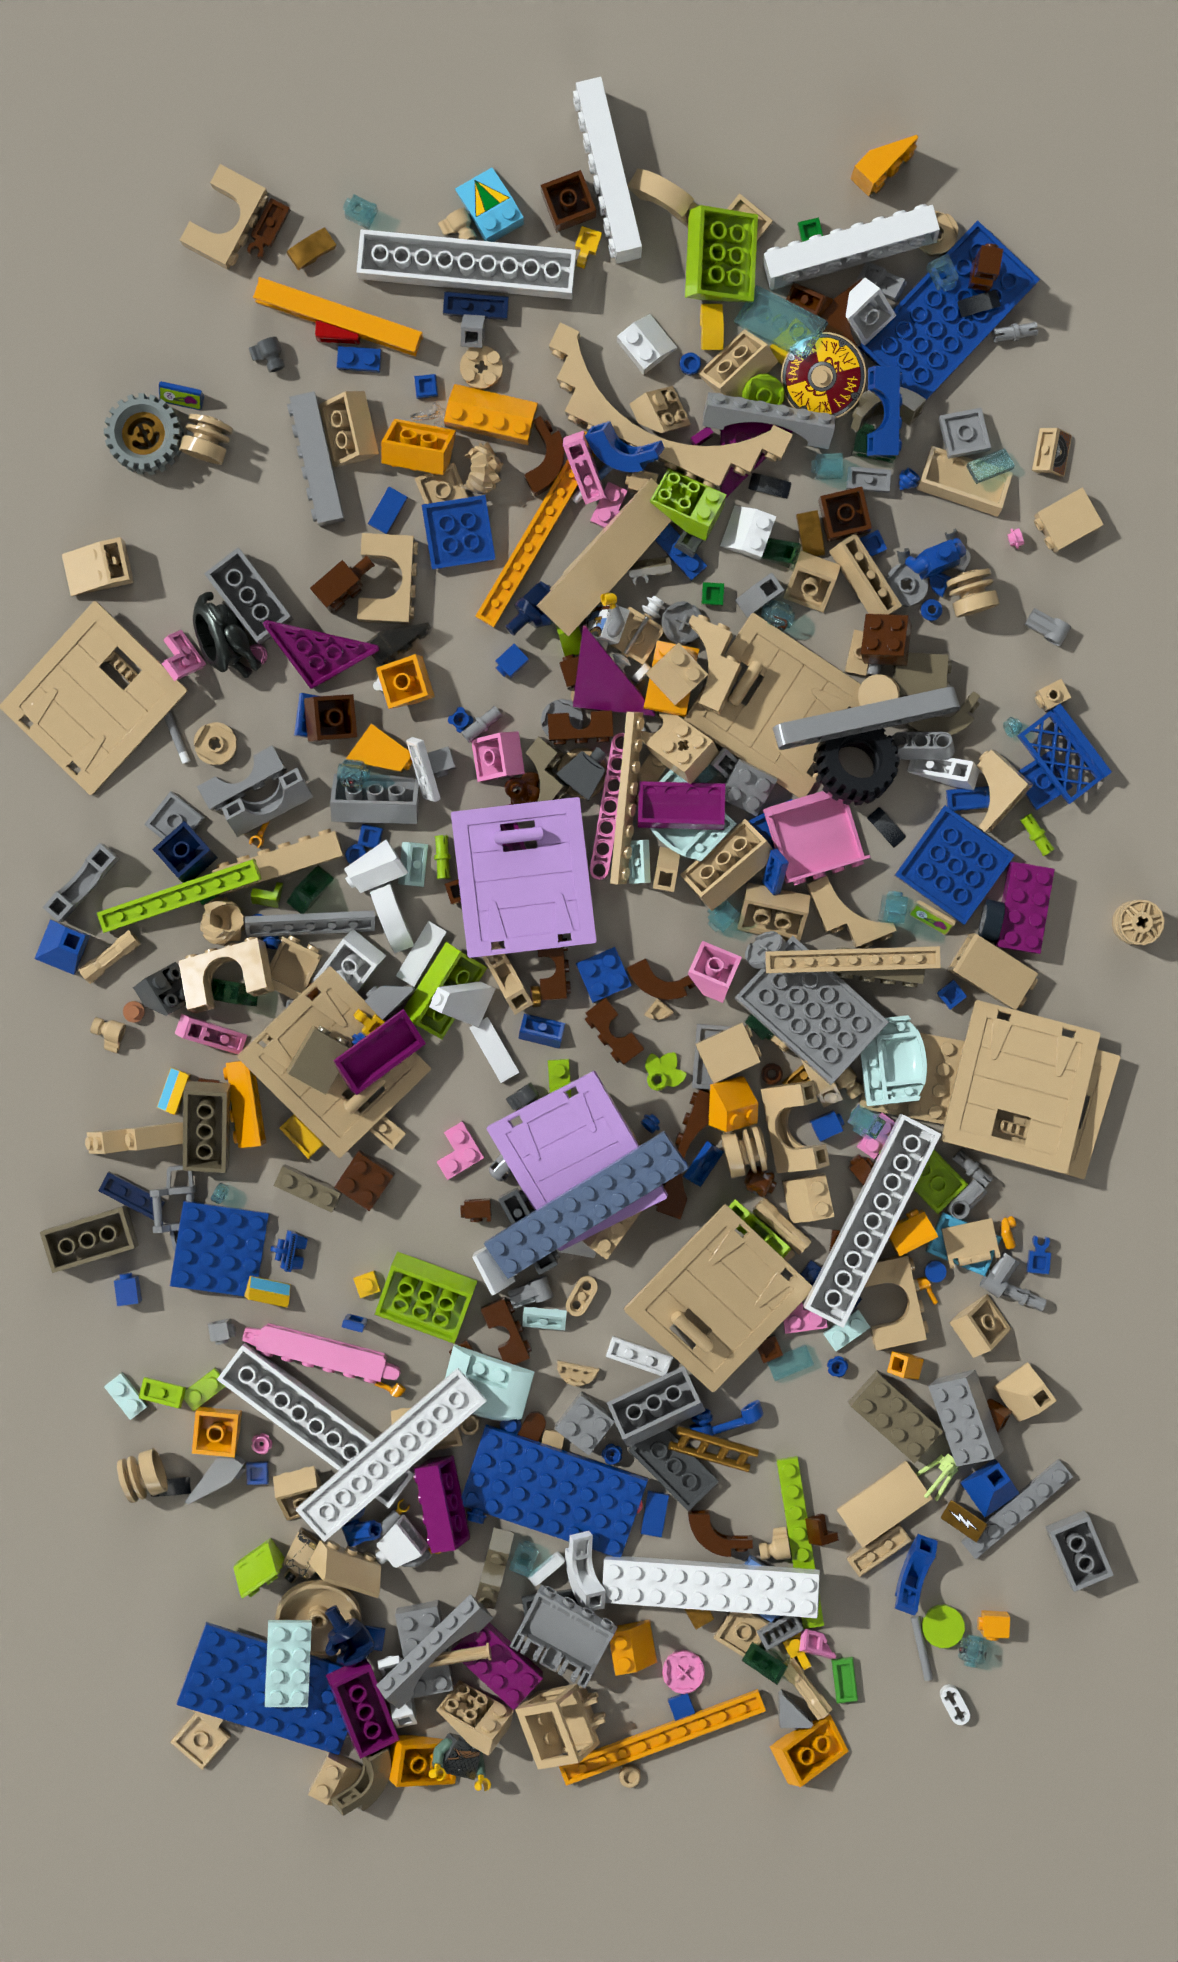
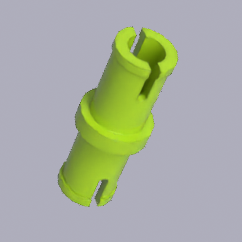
(1037, 834)
(442, 857)

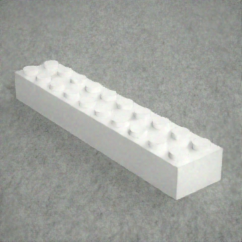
(466, 264)
(871, 1220)
(301, 1413)
(711, 1586)

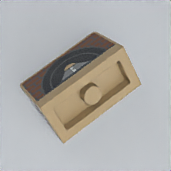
(1052, 451)

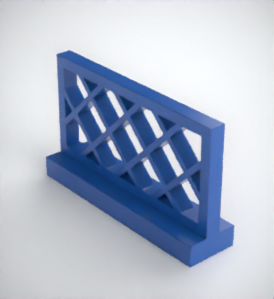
(1076, 740)

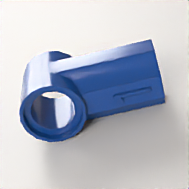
(358, 1532)

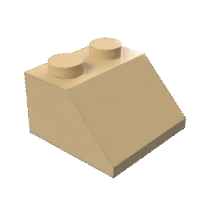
(812, 581)
(676, 674)
(808, 1198)
(980, 1326)
(295, 1488)
(334, 1777)

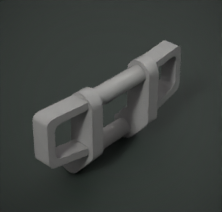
(156, 1195)

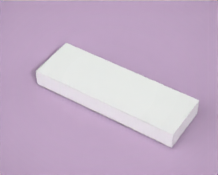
(423, 769)
(421, 953)
(494, 1050)
(639, 1356)

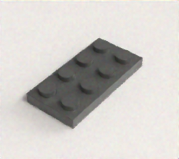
(679, 1473)

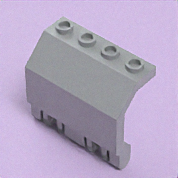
(565, 1632)

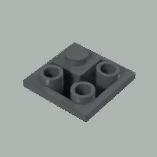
(162, 990)

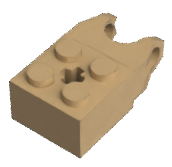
(680, 747)

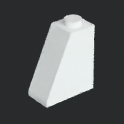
(375, 868)
(463, 1001)

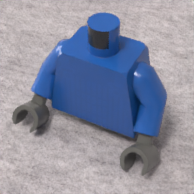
(936, 558)

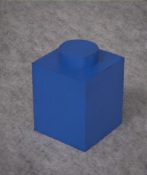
(511, 661)
(827, 1125)
(127, 1289)

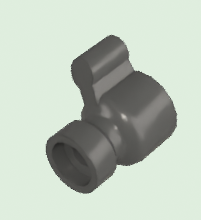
(269, 350)
(523, 1096)

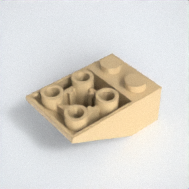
(97, 567)
(476, 1717)

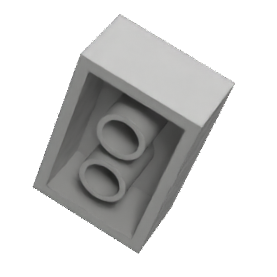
(1079, 1551)

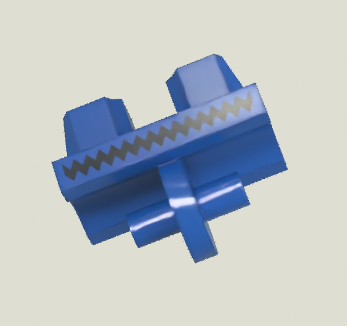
(288, 1260)

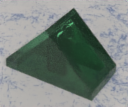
(781, 552)
(765, 1662)

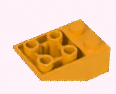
(882, 162)

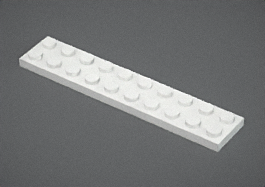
(391, 1454)

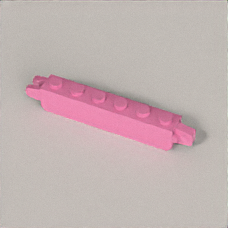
(321, 1352)

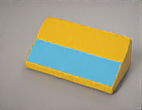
(173, 1091)
(268, 1291)

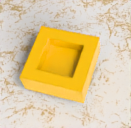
(367, 1284)

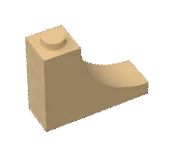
(1005, 787)

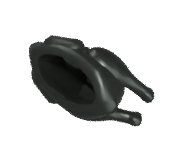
(222, 636)

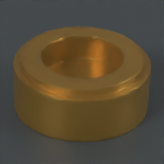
(535, 996)

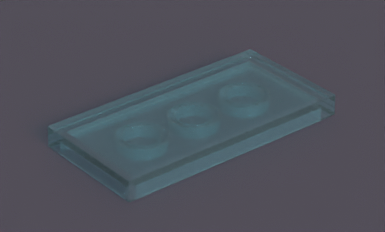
(781, 322)

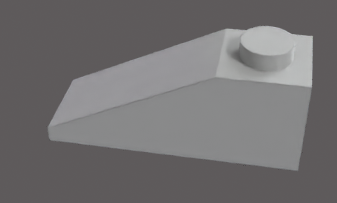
(218, 1475)

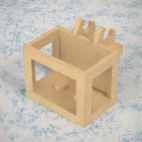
(559, 1723)

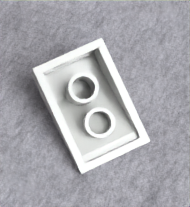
(354, 960)

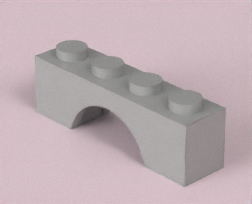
(266, 766)
(247, 815)
(75, 891)

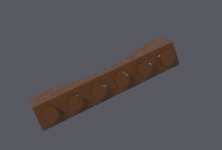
(693, 1122)

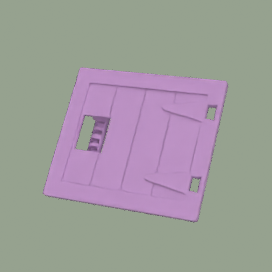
(527, 892)
(566, 1143)

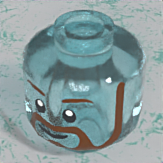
(778, 614)

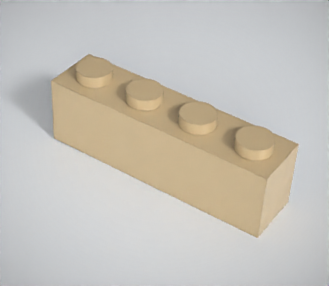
(865, 576)

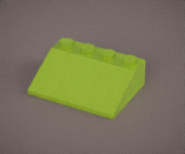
(721, 255)
(425, 1297)

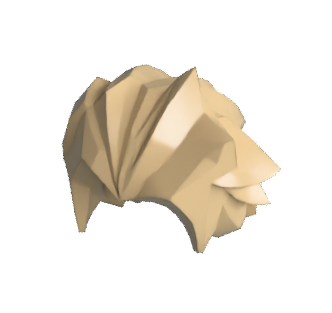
(484, 469)
(222, 921)

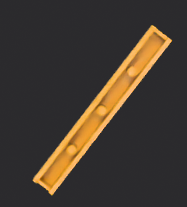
(317, 308)

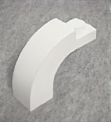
(391, 917)
(581, 1573)
(407, 1713)

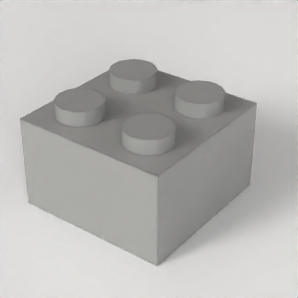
(584, 1423)

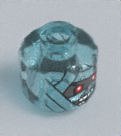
(353, 773)
(972, 1650)

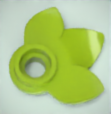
(666, 1069)

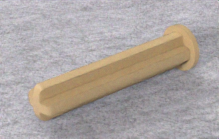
(463, 1655)

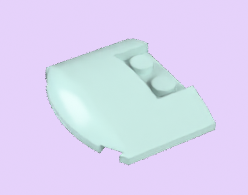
(691, 842)
(894, 1064)
(498, 1381)

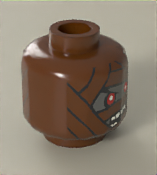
(760, 1182)

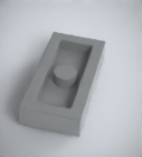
(869, 478)

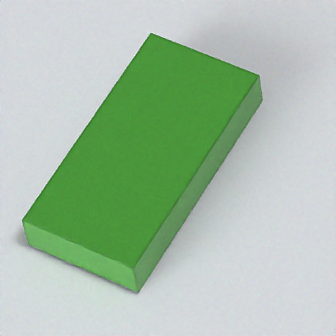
(844, 1680)

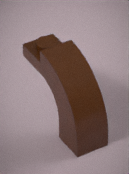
(545, 474)
(652, 985)

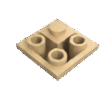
(660, 410)
(1024, 1393)

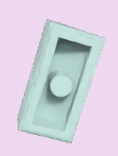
(414, 859)

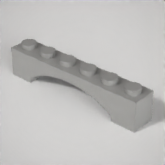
(727, 410)
(465, 1619)

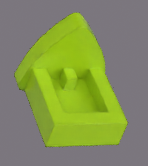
(267, 898)

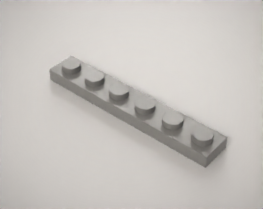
(309, 923)
(1019, 1507)

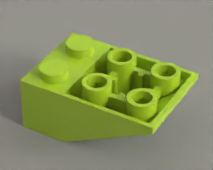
(689, 503)
(258, 1567)

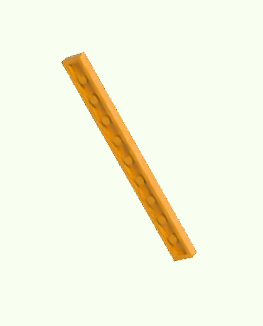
(528, 546)
(664, 1736)

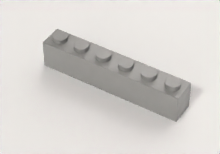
(316, 458)

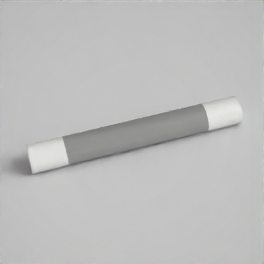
(177, 738)

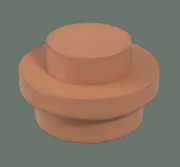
(133, 1011)

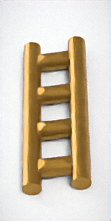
(706, 1440)

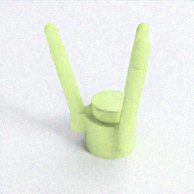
(948, 1468)

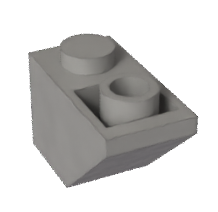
(759, 595)

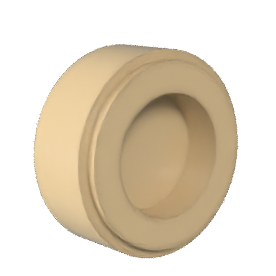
(629, 1776)

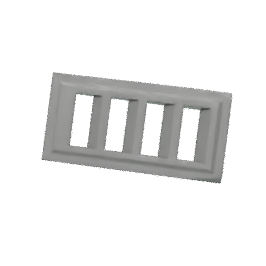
(797, 1628)

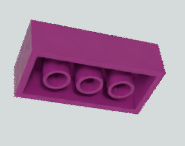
(1026, 907)
(442, 1504)
(509, 1671)
(362, 1708)

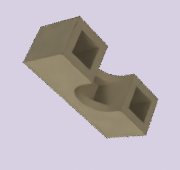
(310, 1190)

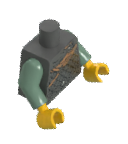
(460, 1759)

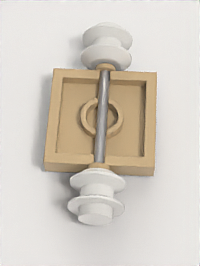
(639, 634)

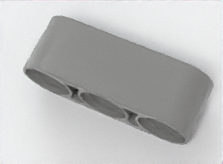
(931, 750)

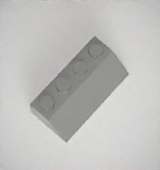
(378, 801)

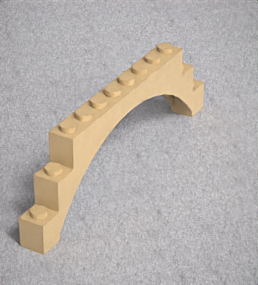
(697, 462)

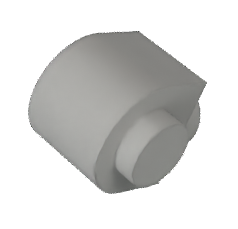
(221, 1331)

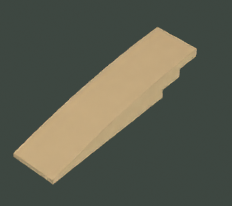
(604, 561)

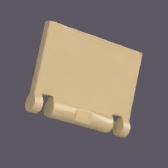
(970, 1242)

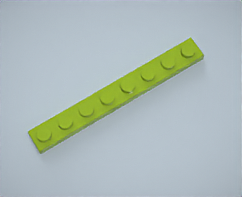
(179, 895)
(796, 1525)

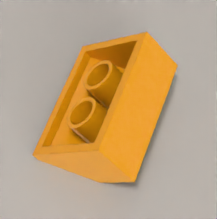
(417, 446)

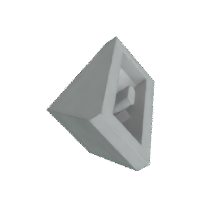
(724, 763)
(791, 1714)

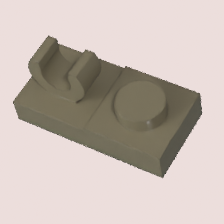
(655, 566)

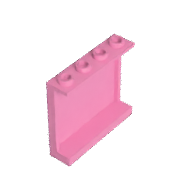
(814, 836)

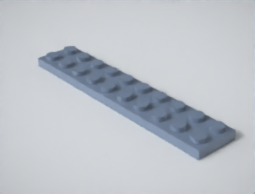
(586, 1204)

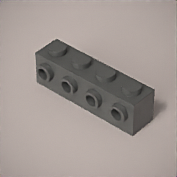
(516, 1208)

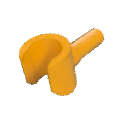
(260, 835)
(925, 1284)
(395, 1391)

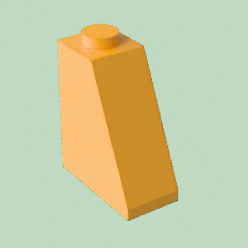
(381, 751)

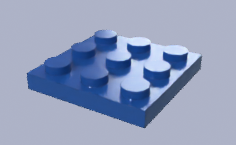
(458, 532)

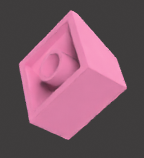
(498, 756)
(713, 970)

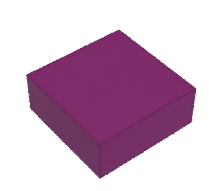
(701, 436)

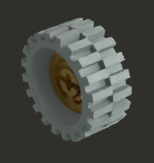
(123, 444)

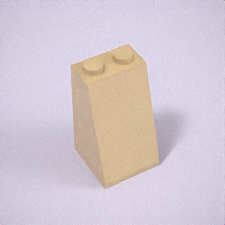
(993, 971)

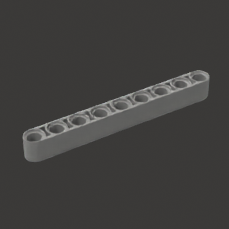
(866, 718)

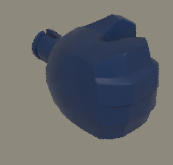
(529, 611)
(349, 1637)

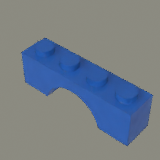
(886, 383)

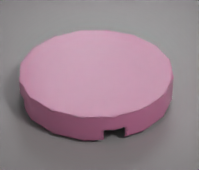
(683, 1671)

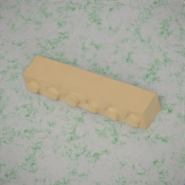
(292, 858)

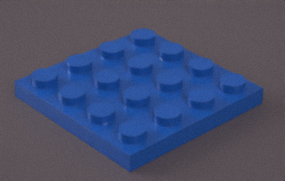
(954, 865)
(218, 1248)

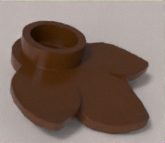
(527, 790)

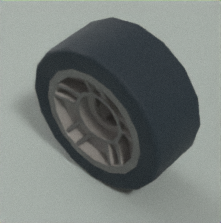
(991, 920)

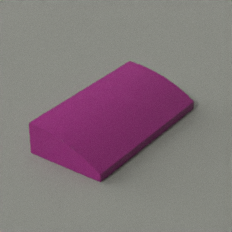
(681, 805)
(379, 1052)

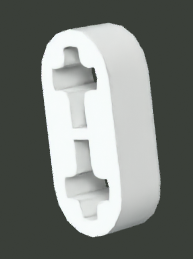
(546, 1568)
(950, 1707)

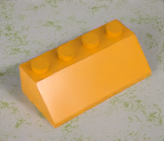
(490, 414)
(246, 1105)

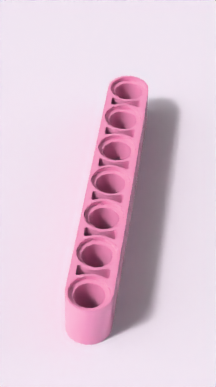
(604, 816)

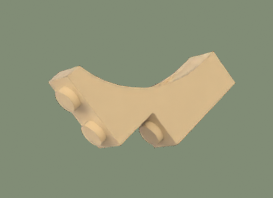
(721, 670)
(835, 914)
(134, 1138)

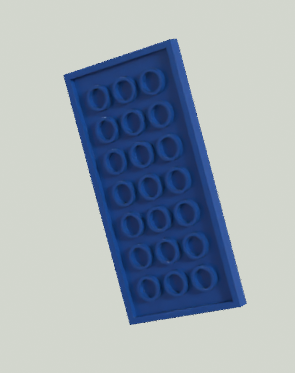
(928, 330)
(553, 1490)
(230, 1681)

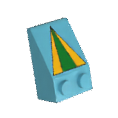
(490, 206)

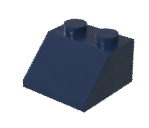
(185, 853)

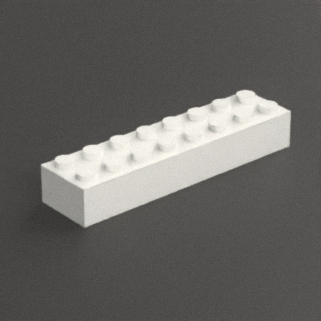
(608, 170)
(851, 246)

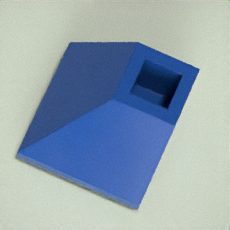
(62, 947)
(989, 1487)

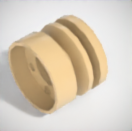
(207, 435)
(972, 592)
(1127, 916)
(744, 1152)
(142, 1476)

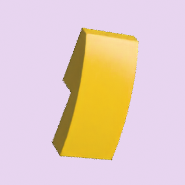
(712, 326)

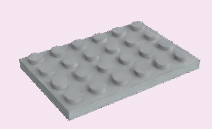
(813, 1015)

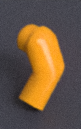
(1006, 1233)

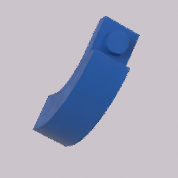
(618, 454)
(913, 1573)

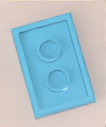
(938, 1248)

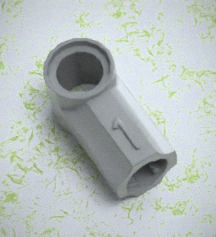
(1052, 629)
(969, 1198)
(997, 1278)
(536, 1291)

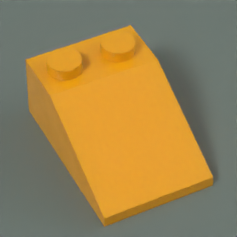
(655, 698)
(808, 1751)
(413, 1760)

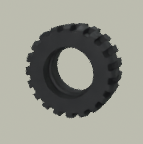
(851, 788)

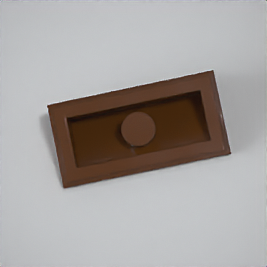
(808, 299)

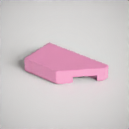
(816, 1644)

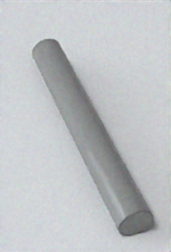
(921, 1648)

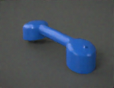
(750, 1414)

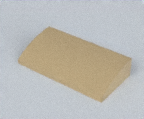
(953, 482)
(884, 1504)

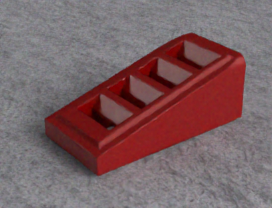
(332, 334)

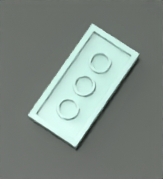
(288, 1663)

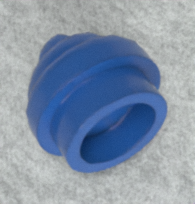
(908, 479)

